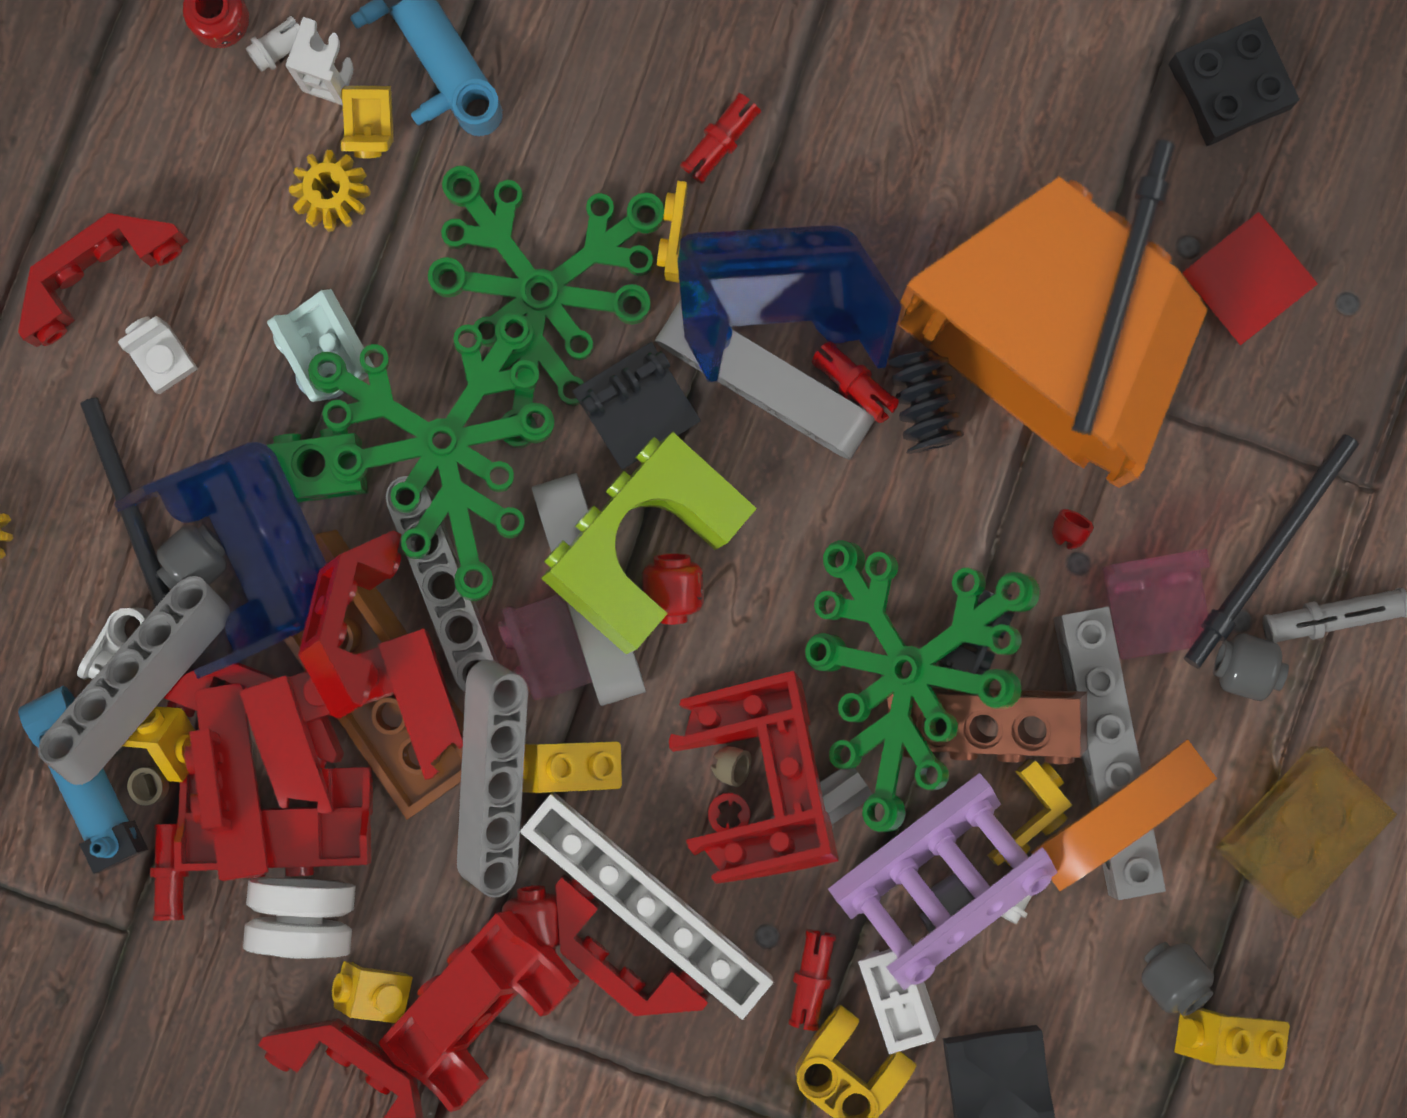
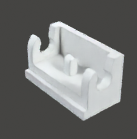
(313, 63)
(903, 1015)

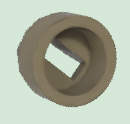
(732, 765)
(142, 787)

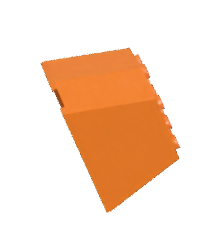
(1025, 314)

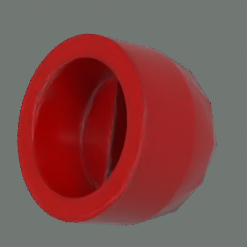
(1072, 528)

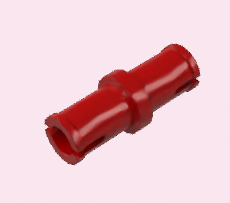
(720, 138)
(855, 382)
(168, 883)
(812, 979)

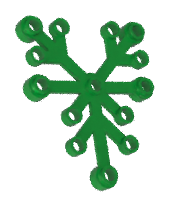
(599, 248)
(454, 496)
(897, 726)

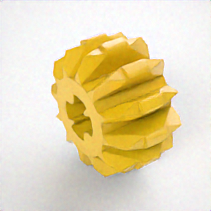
(317, 177)

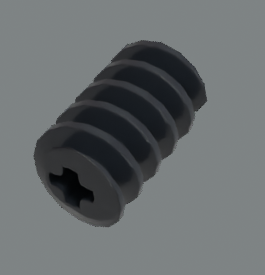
(925, 401)

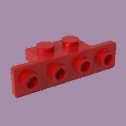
(227, 783)

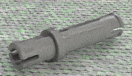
(1285, 627)

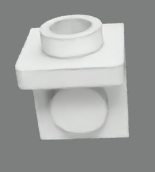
(157, 353)

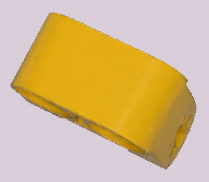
(842, 1082)

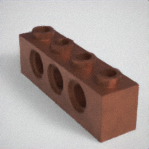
(1060, 711)

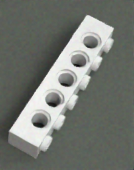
(647, 905)

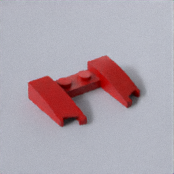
(285, 706)
(801, 829)

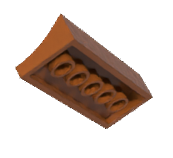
(379, 725)

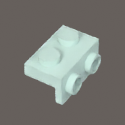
(317, 328)

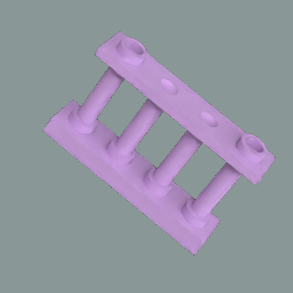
(935, 836)

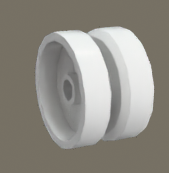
(299, 922)

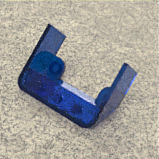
(782, 278)
(261, 535)

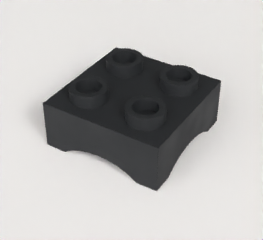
(1234, 80)
(999, 1074)

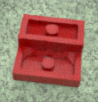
(1249, 278)

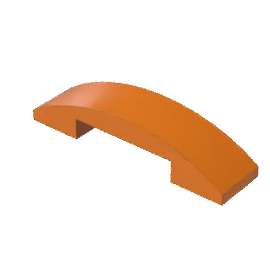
(1127, 814)

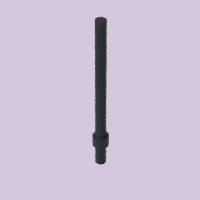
(1150, 194)
(121, 487)
(1221, 622)

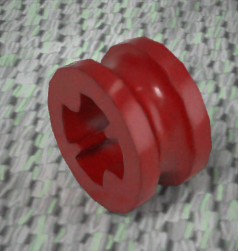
(714, 811)

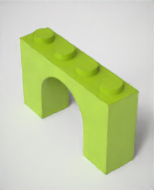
(588, 568)

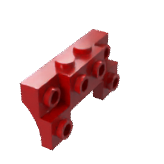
(293, 836)
(466, 998)

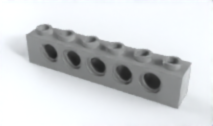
(1112, 754)

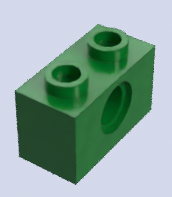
(293, 452)

